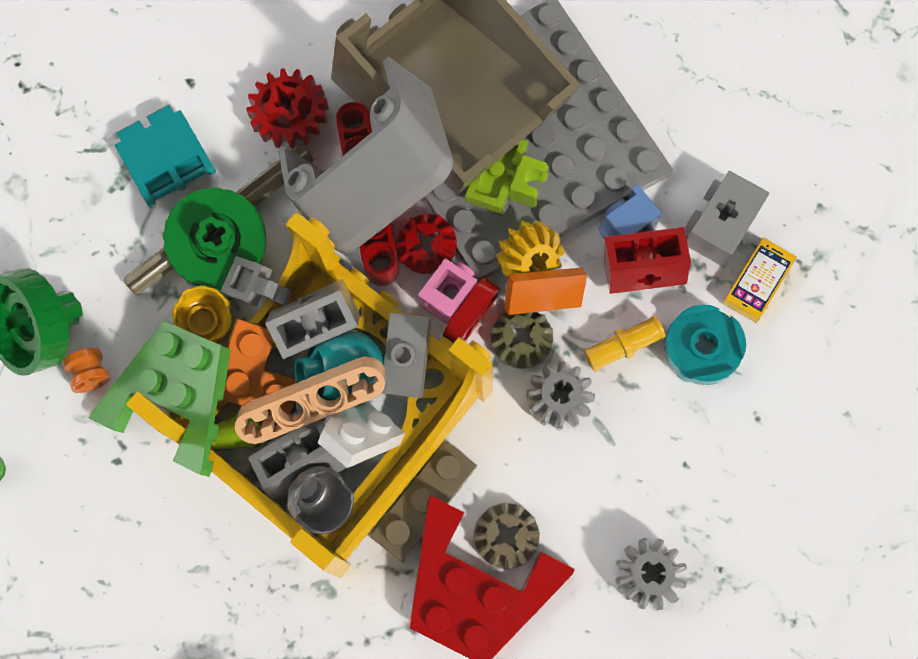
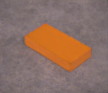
(545, 290)

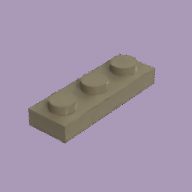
(405, 522)

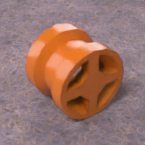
(86, 370)

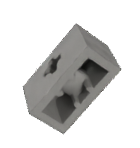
(737, 200)
(313, 319)
(288, 456)

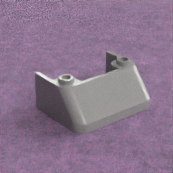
(380, 174)

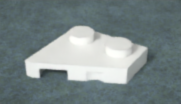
(359, 434)

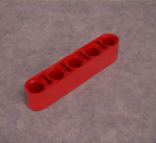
(381, 244)

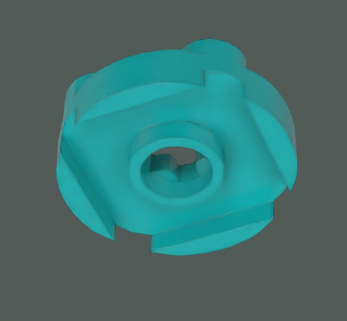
(716, 326)

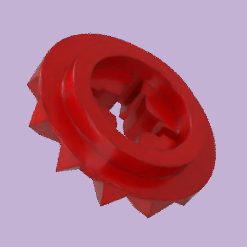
(443, 245)

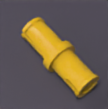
(624, 343)

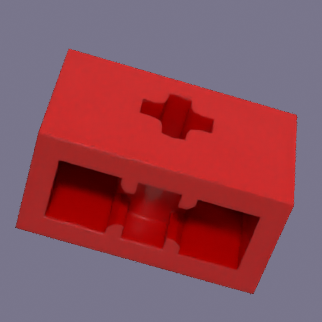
(646, 260)

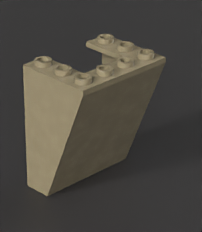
(483, 66)

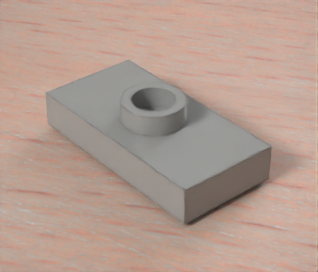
(406, 354)

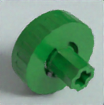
(212, 211)
(34, 321)

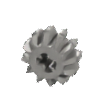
(561, 380)
(651, 589)

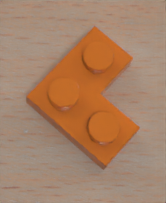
(246, 372)

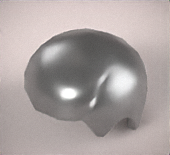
(320, 500)

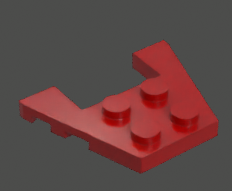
(467, 606)

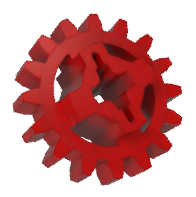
(275, 121)

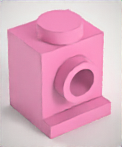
(447, 276)

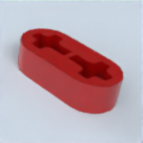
(472, 311)

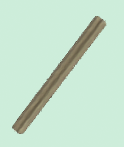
(254, 192)

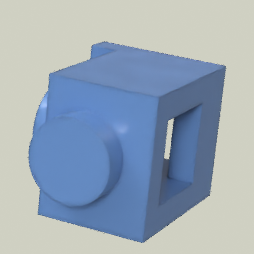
(632, 216)

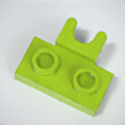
(508, 179)

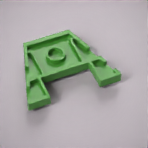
(180, 375)

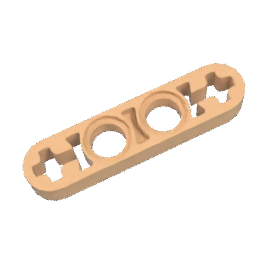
(307, 396)

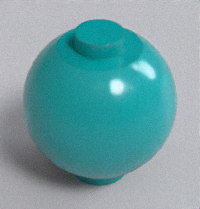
(334, 353)

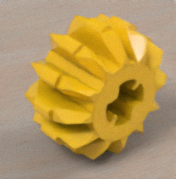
(530, 249)

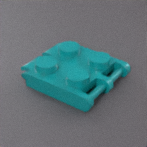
(163, 154)

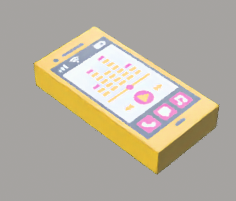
(759, 280)

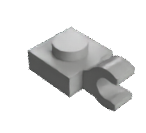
(250, 281)

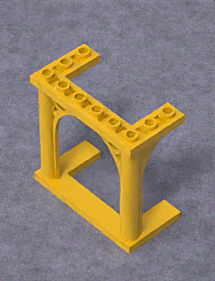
(466, 379)

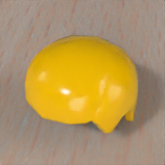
(203, 312)

